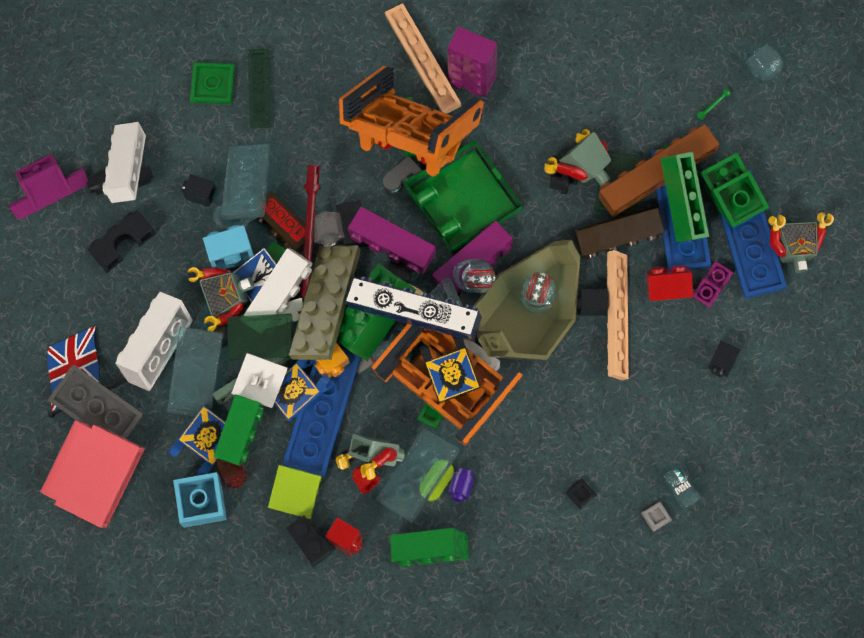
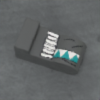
(396, 177)

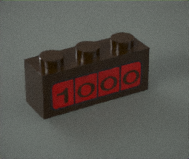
(283, 223)

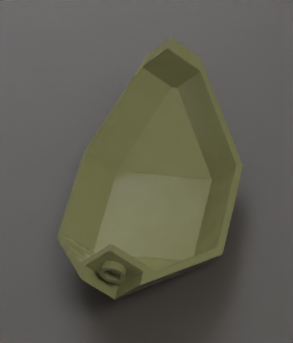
(510, 328)

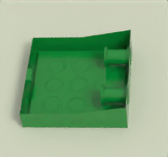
(463, 198)

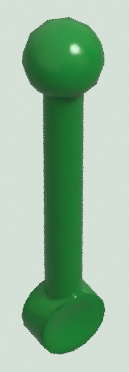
(701, 115)

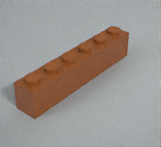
(648, 174)

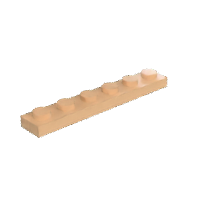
(422, 59)
(617, 315)

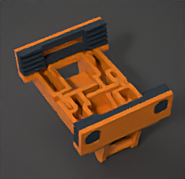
(405, 123)
(416, 378)

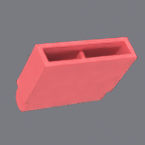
(92, 472)

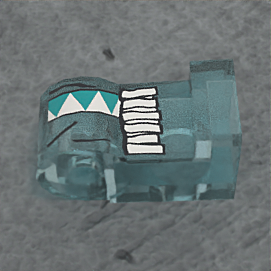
(682, 488)

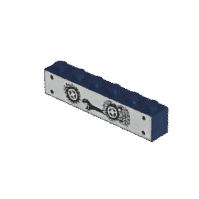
(413, 308)

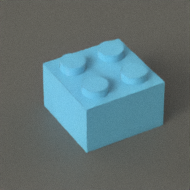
(228, 248)
(200, 500)

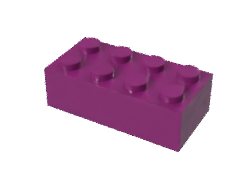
(472, 62)

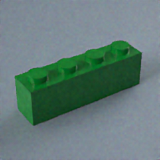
(684, 197)

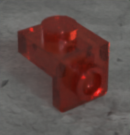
(232, 474)

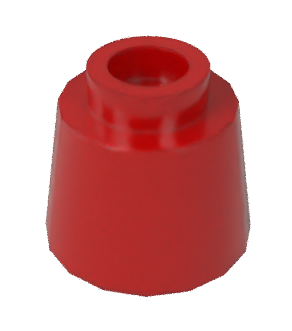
(363, 483)

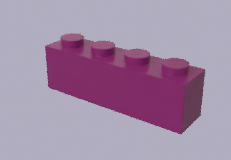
(391, 240)
(485, 246)

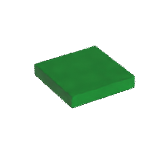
(212, 83)

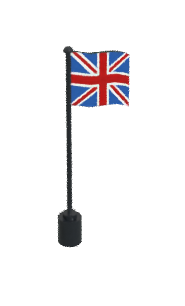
(81, 352)

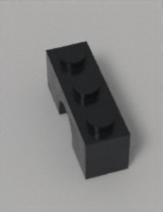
(132, 227)

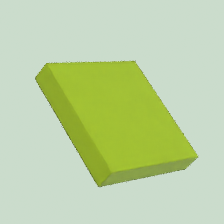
(294, 491)

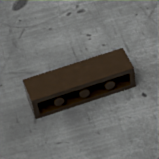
(618, 231)

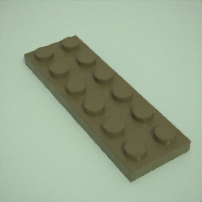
(324, 303)

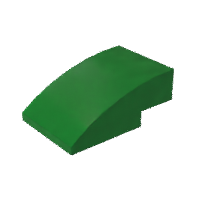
(733, 190)

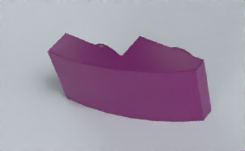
(712, 284)

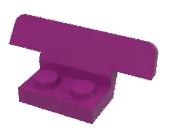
(44, 185)

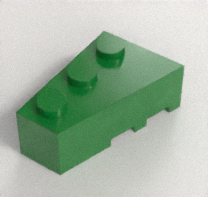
(239, 430)
(429, 547)

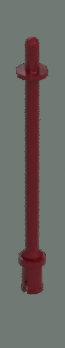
(312, 187)

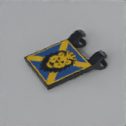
(451, 373)

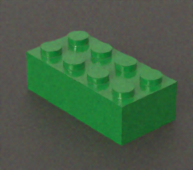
(363, 331)

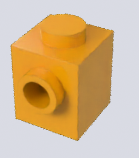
(335, 366)

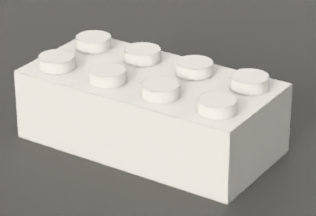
(153, 341)

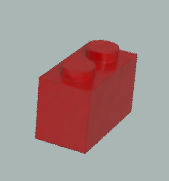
(669, 283)
(344, 537)

